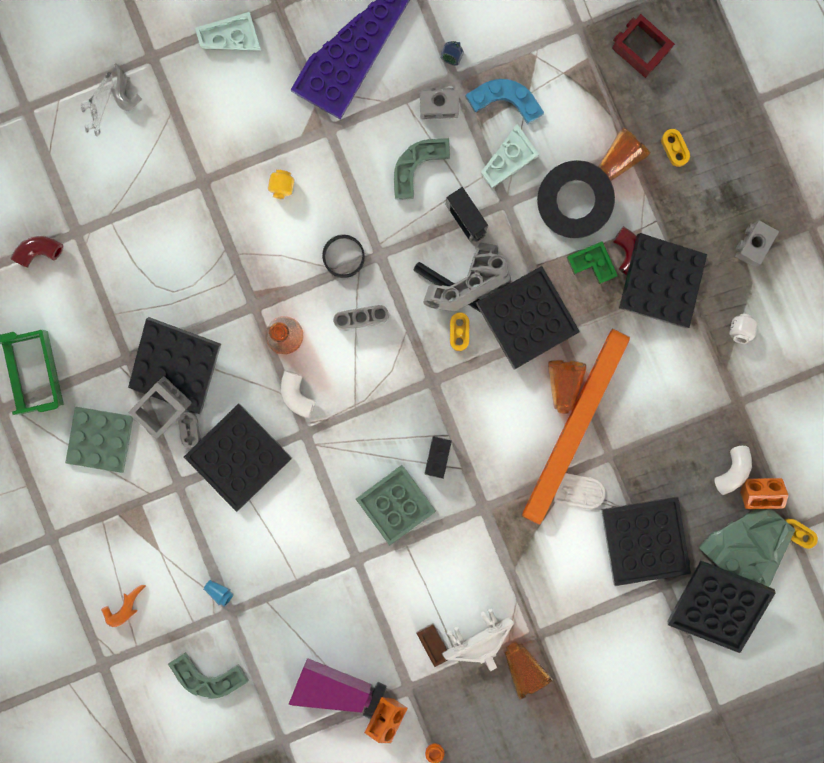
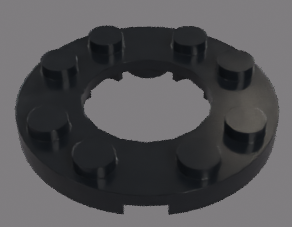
(568, 172)

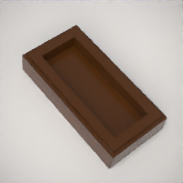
(432, 644)

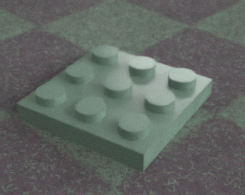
(99, 439)
(395, 505)

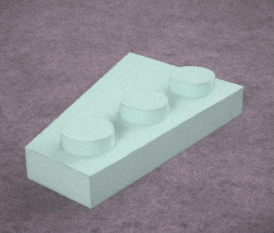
(230, 33)

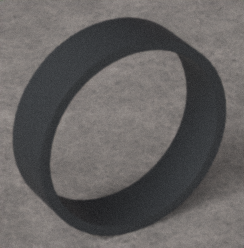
(341, 237)

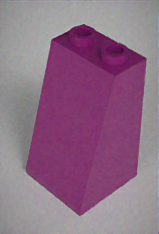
(330, 689)

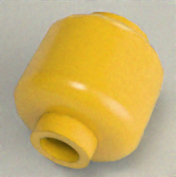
(281, 184)

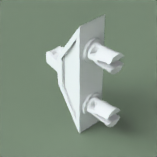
(481, 646)

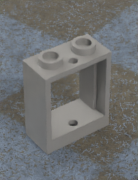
(171, 395)

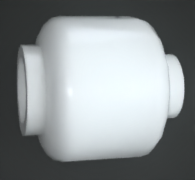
(743, 328)

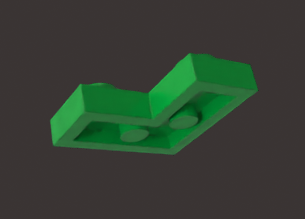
(595, 257)

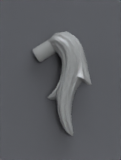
(120, 92)

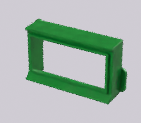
(10, 338)

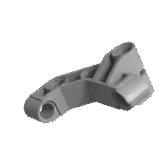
(486, 269)

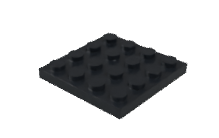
(663, 280)
(527, 317)
(179, 357)
(237, 457)
(646, 541)
(721, 606)

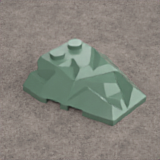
(751, 545)

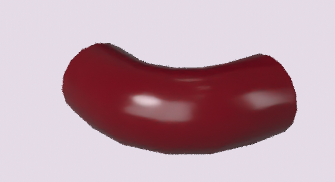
(626, 241)
(36, 246)

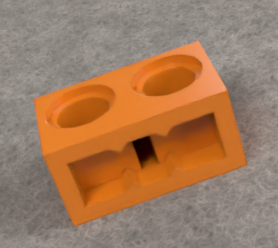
(764, 493)
(386, 720)

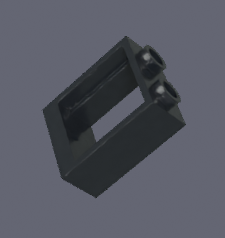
(466, 215)

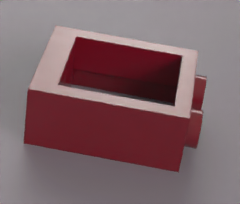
(631, 57)

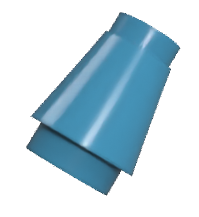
(218, 593)

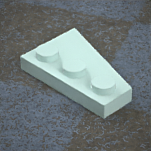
(509, 158)

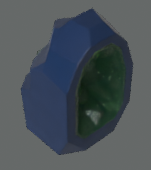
(452, 53)

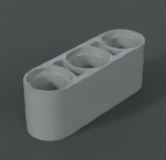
(352, 314)

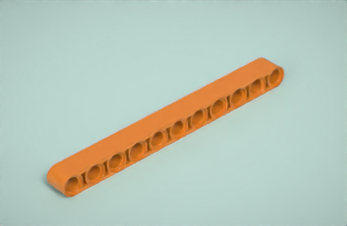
(575, 426)

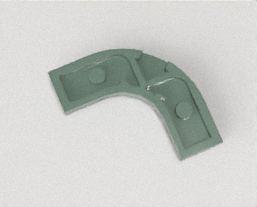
(415, 155)
(206, 686)

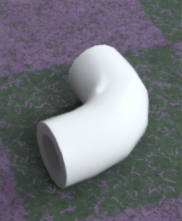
(293, 398)
(737, 473)

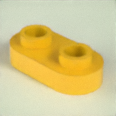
(678, 147)
(459, 331)
(800, 531)

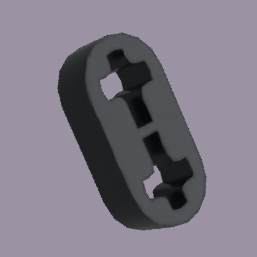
(378, 692)

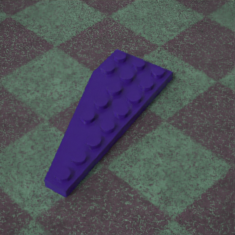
(342, 63)

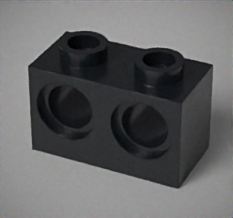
(438, 457)

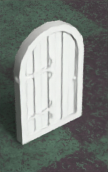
(580, 492)

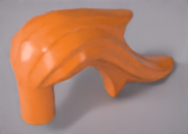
(126, 610)

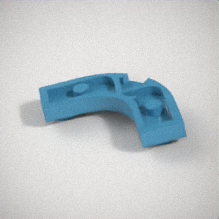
(506, 90)

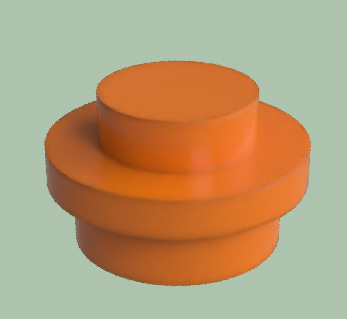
(434, 753)

